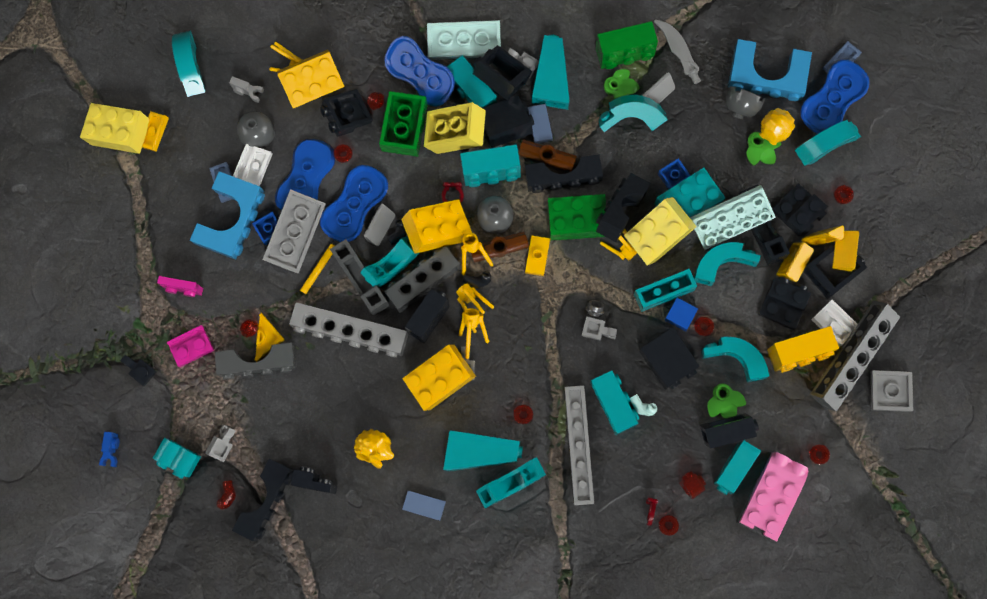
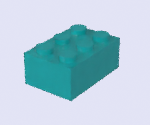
(491, 165)
(694, 193)

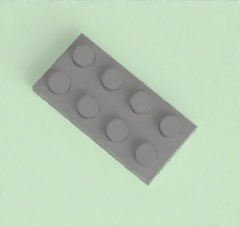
(294, 231)

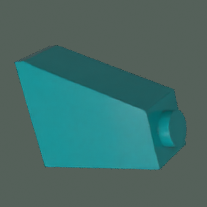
(736, 467)

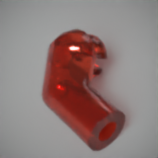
(228, 497)

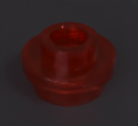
(375, 100)
(343, 148)
(843, 189)
(704, 320)
(249, 328)
(527, 409)
(825, 454)
(675, 525)

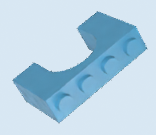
(746, 78)
(230, 241)

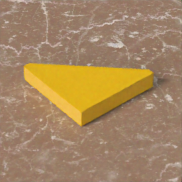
(266, 337)

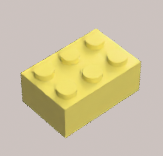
(115, 128)
(454, 128)
(660, 231)

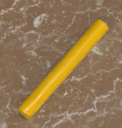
(317, 270)

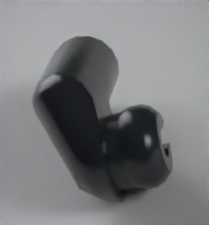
(399, 233)
(478, 282)

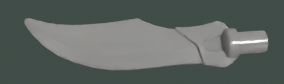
(679, 48)

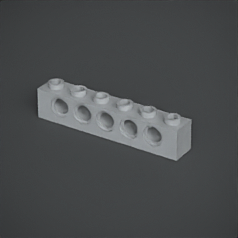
(303, 313)

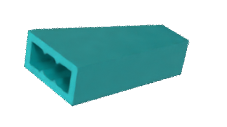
(551, 75)
(476, 451)

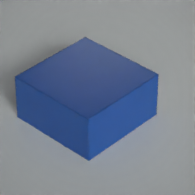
(673, 173)
(265, 227)
(681, 314)

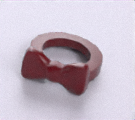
(447, 186)
(652, 502)

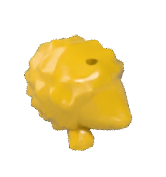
(777, 126)
(373, 447)

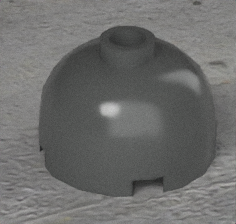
(743, 103)
(255, 129)
(495, 214)

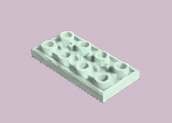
(733, 217)

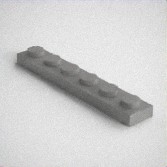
(579, 445)

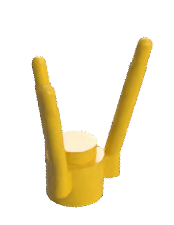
(285, 52)
(471, 244)
(627, 250)
(468, 295)
(471, 319)

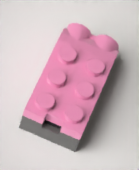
(773, 496)

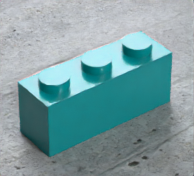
(469, 85)
(665, 290)
(614, 402)

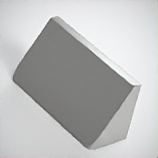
(661, 88)
(379, 225)

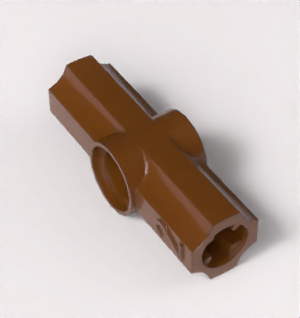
(559, 158)
(511, 244)

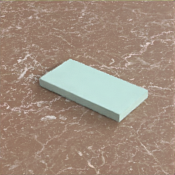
(456, 39)

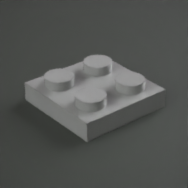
(891, 391)

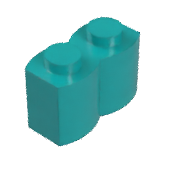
(176, 458)

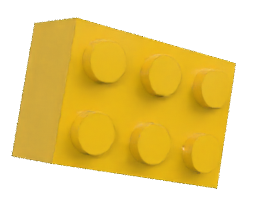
(310, 78)
(436, 226)
(803, 349)
(439, 377)

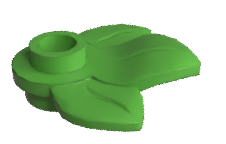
(622, 83)
(760, 152)
(725, 405)

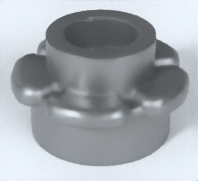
(595, 308)

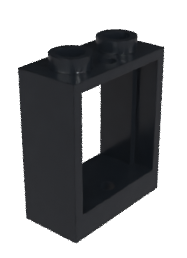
(506, 63)
(820, 279)
(729, 430)

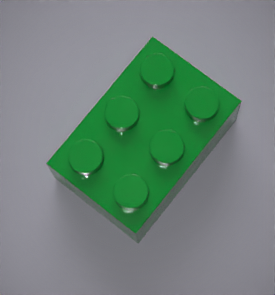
(626, 45)
(403, 123)
(575, 216)

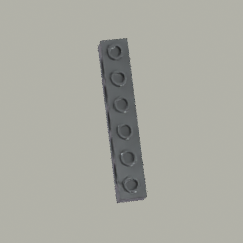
(855, 355)

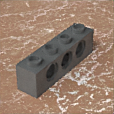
(419, 289)

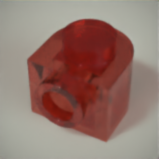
(693, 484)

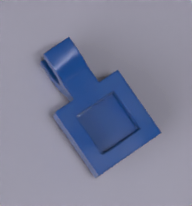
(109, 446)

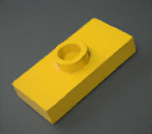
(155, 131)
(537, 255)

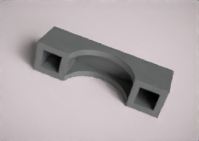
(352, 267)
(280, 357)

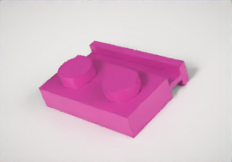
(173, 285)
(190, 346)

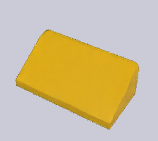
(825, 236)
(846, 251)
(795, 262)

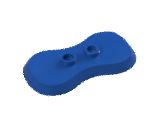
(408, 63)
(843, 86)
(310, 164)
(346, 215)

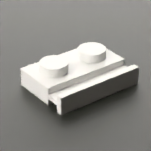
(252, 164)
(838, 319)

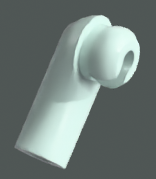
(643, 408)

